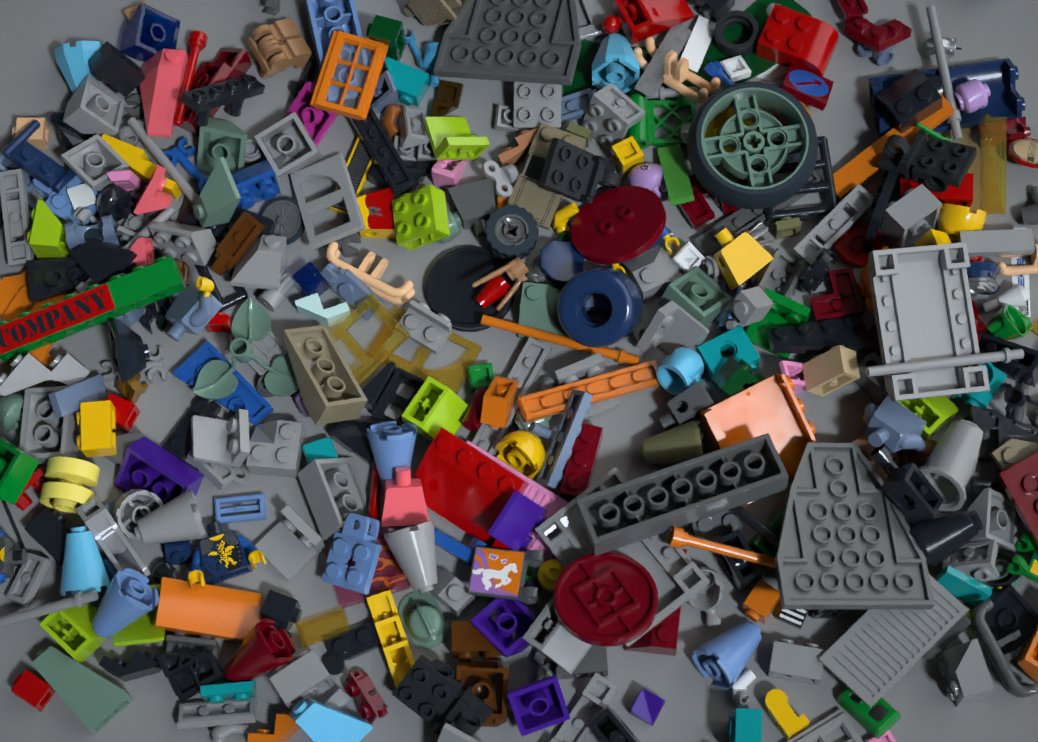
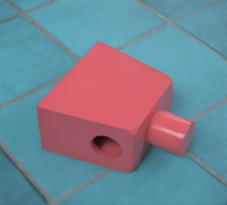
(403, 500)

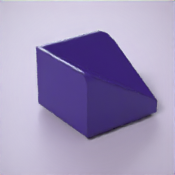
(647, 707)

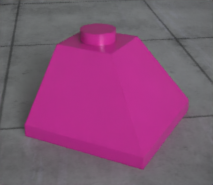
(315, 120)

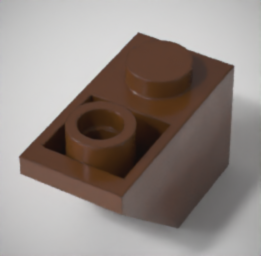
(470, 643)

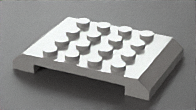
(925, 315)
(670, 567)

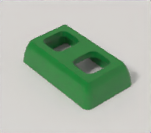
(860, 713)

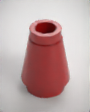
(492, 291)

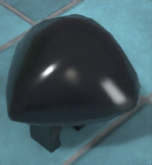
(115, 201)

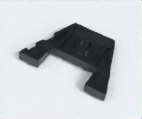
(1005, 430)

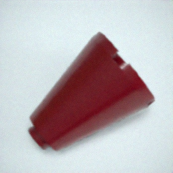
(260, 653)

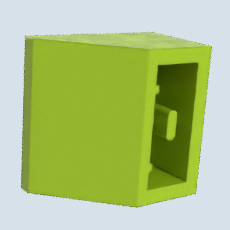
(47, 234)
(435, 408)
(935, 411)
(74, 631)

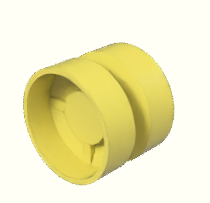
(69, 483)

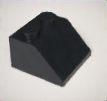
(910, 100)

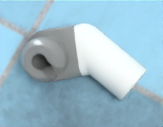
(739, 689)

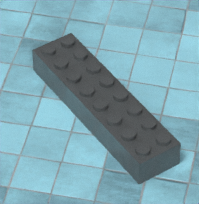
(681, 494)

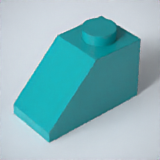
(409, 82)

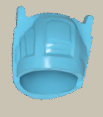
(680, 370)

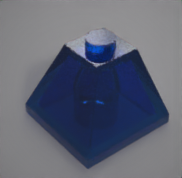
(149, 33)

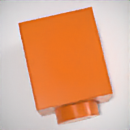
(761, 602)

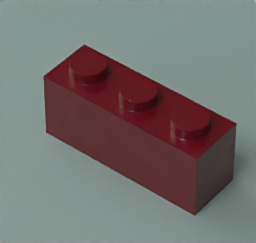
(581, 462)

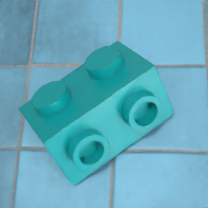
(226, 690)

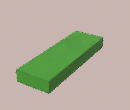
(675, 174)

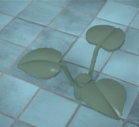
(249, 323)

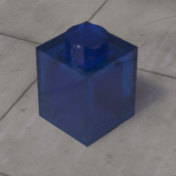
(309, 281)

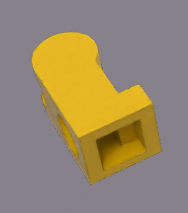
(782, 714)

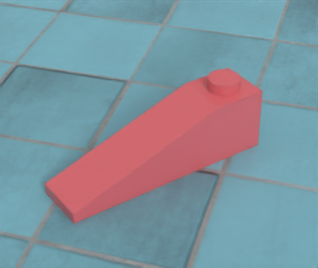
(162, 89)

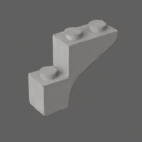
(29, 371)
(110, 536)

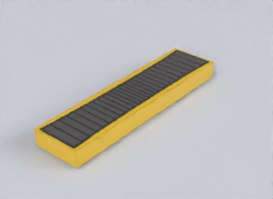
(359, 166)

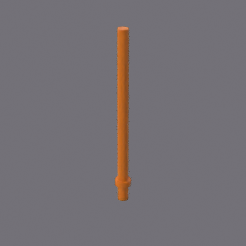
(620, 356)

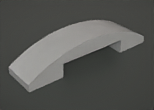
(590, 705)

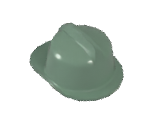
(423, 619)

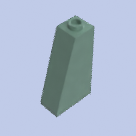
(84, 691)

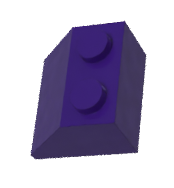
(518, 522)
(504, 625)
(538, 705)

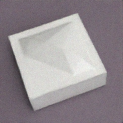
(736, 68)
(688, 257)

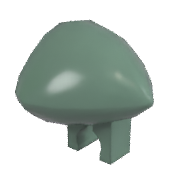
(11, 411)

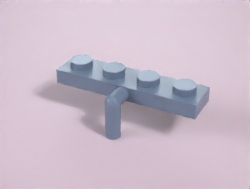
(563, 438)

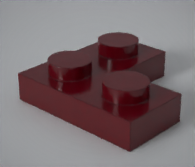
(877, 37)
(697, 211)
(844, 298)

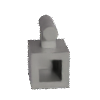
(749, 307)

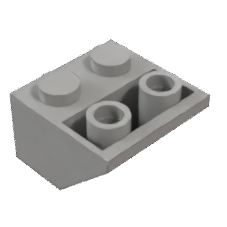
(184, 242)
(554, 641)

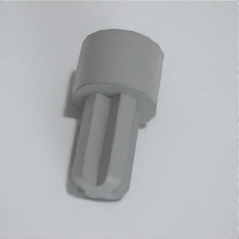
(273, 298)

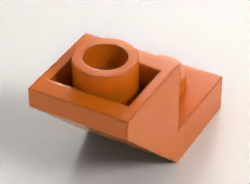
(284, 729)

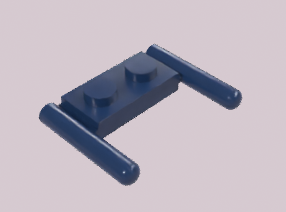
(36, 162)

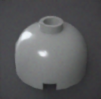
(132, 507)

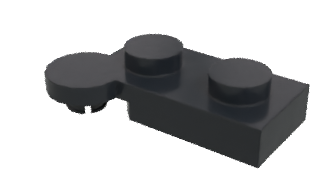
(349, 646)

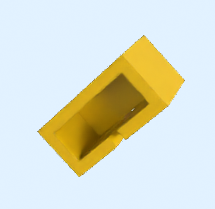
(96, 425)

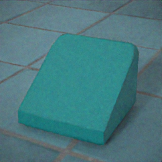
(319, 449)

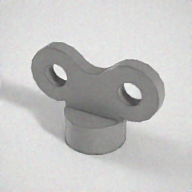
(501, 176)

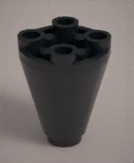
(945, 534)

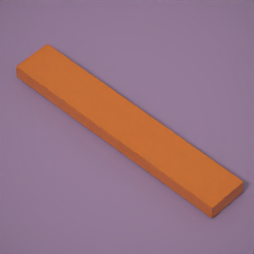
(866, 163)
(602, 387)

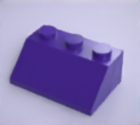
(157, 471)

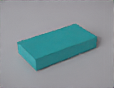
(963, 586)

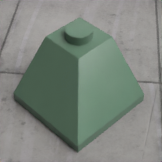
(219, 140)
(218, 197)
(539, 308)

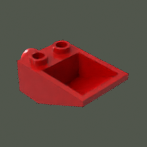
(645, 17)

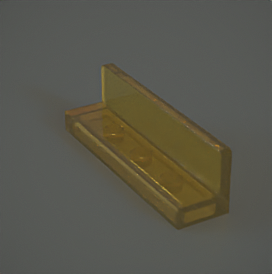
(993, 164)

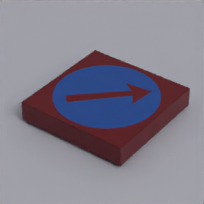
(807, 86)

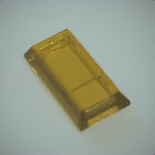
(323, 627)

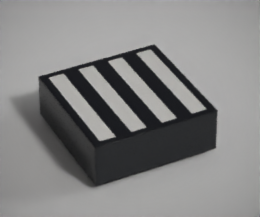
(793, 617)

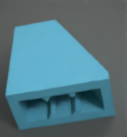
(327, 723)

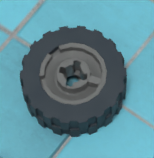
(507, 246)

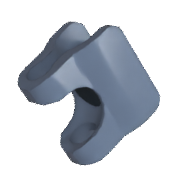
(103, 231)

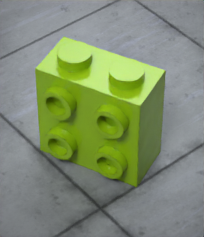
(420, 217)

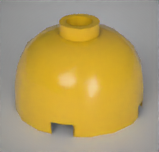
(959, 218)
(522, 452)

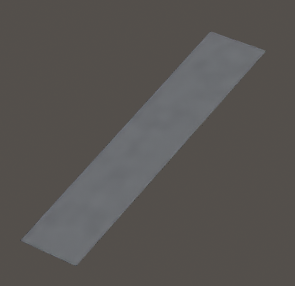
(653, 74)

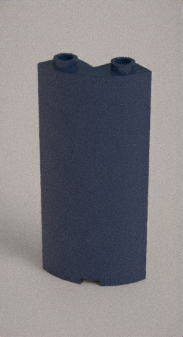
(997, 74)

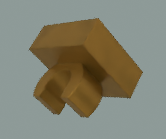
(131, 388)

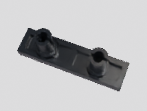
(228, 92)

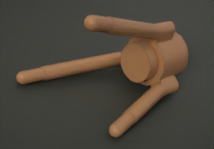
(514, 269)

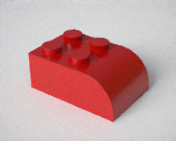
(797, 40)

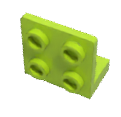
(453, 140)
(141, 630)

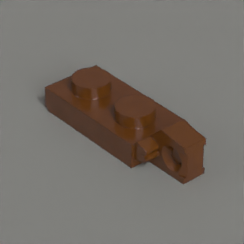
(236, 243)

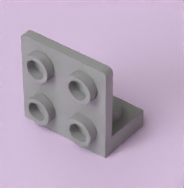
(537, 104)
(611, 116)
(673, 329)
(582, 370)
(221, 440)
(290, 544)

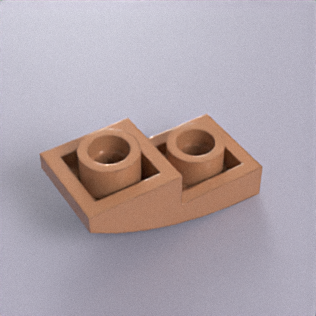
(518, 153)

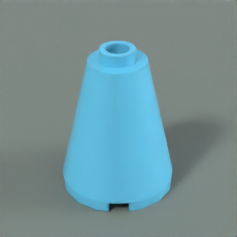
(82, 564)

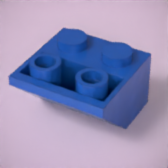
(256, 184)

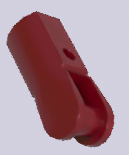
(473, 415)

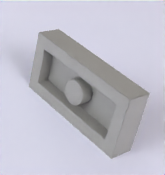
(28, 580)

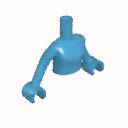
(430, 57)

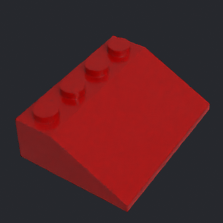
(465, 485)

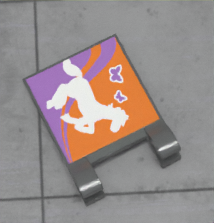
(503, 574)

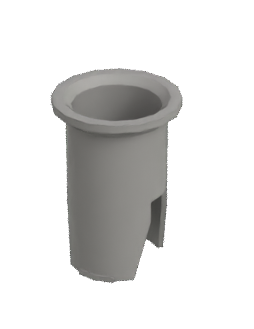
(954, 463)

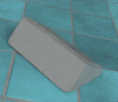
(412, 127)

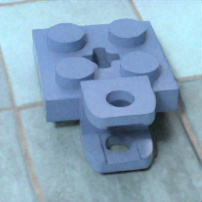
(61, 204)
(365, 552)

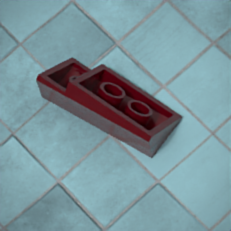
(227, 65)

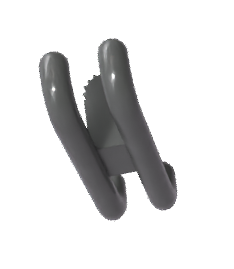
(996, 655)

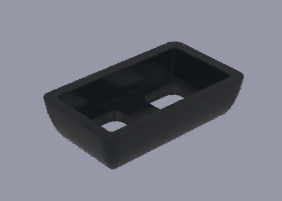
(390, 396)

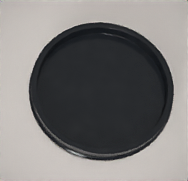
(451, 289)

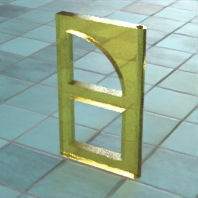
(370, 363)
(452, 377)

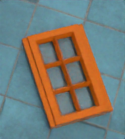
(349, 75)

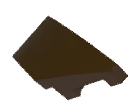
(447, 98)

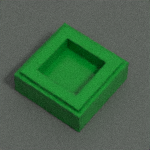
(480, 375)

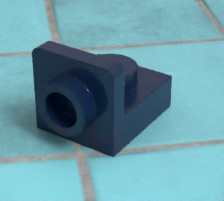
(178, 552)

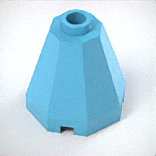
(74, 61)
(615, 64)

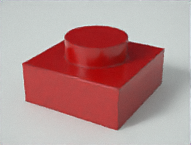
(219, 323)

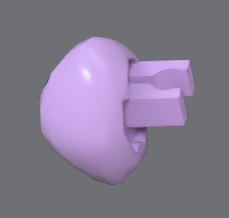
(648, 176)

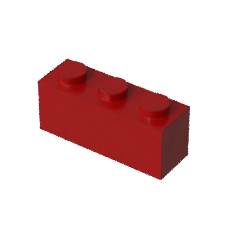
(958, 196)

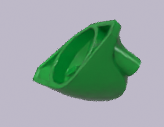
(1009, 323)

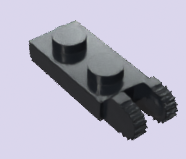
(180, 441)

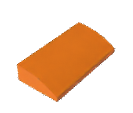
(206, 610)

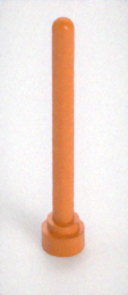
(679, 538)

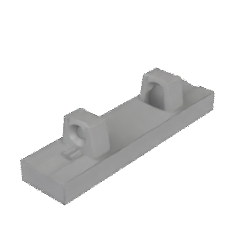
(15, 216)
(834, 224)

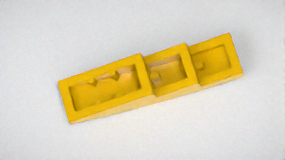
(140, 164)
(391, 634)

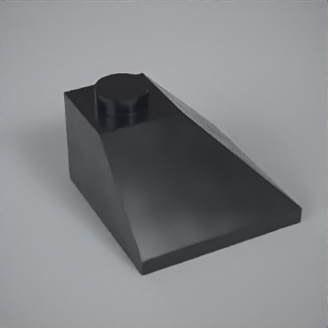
(127, 350)

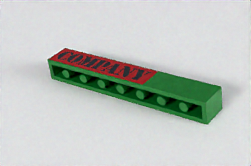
(90, 307)

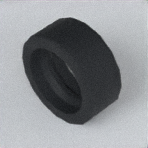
(741, 18)

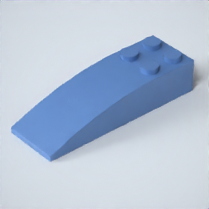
(330, 16)

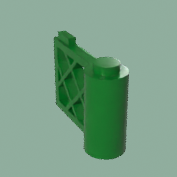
(645, 129)

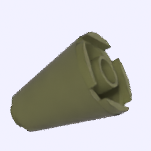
(675, 445)

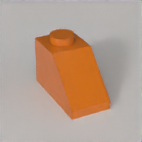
(499, 402)

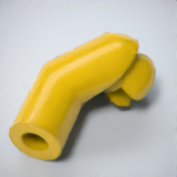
(562, 217)

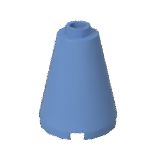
(391, 447)
(124, 602)
(727, 654)

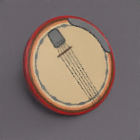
(1024, 151)

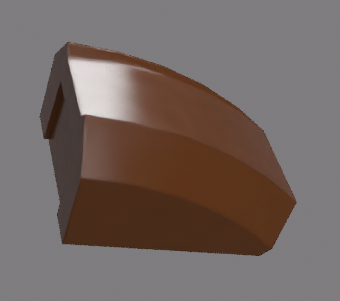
(489, 684)

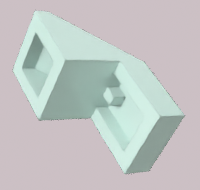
(312, 308)

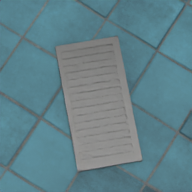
(889, 642)

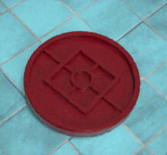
(618, 225)
(605, 599)

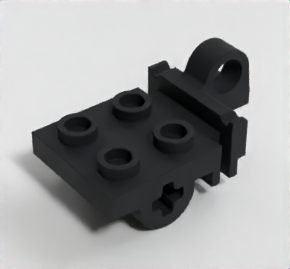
(935, 161)
(576, 172)
(438, 697)

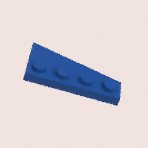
(243, 397)

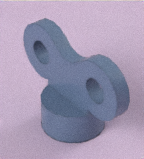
(882, 58)

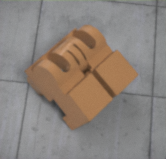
(278, 47)

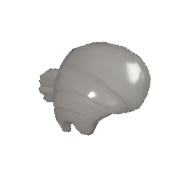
(710, 596)

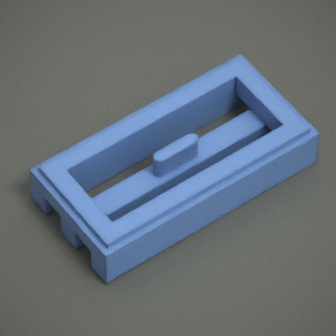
(241, 509)

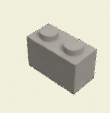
(796, 662)

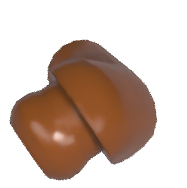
(388, 120)

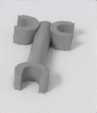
(154, 366)

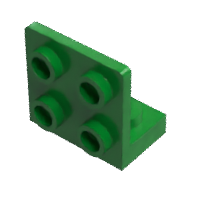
(783, 313)

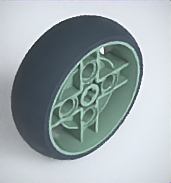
(795, 138)

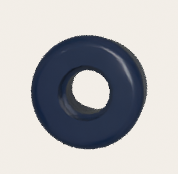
(624, 300)

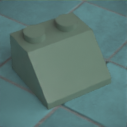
(697, 296)

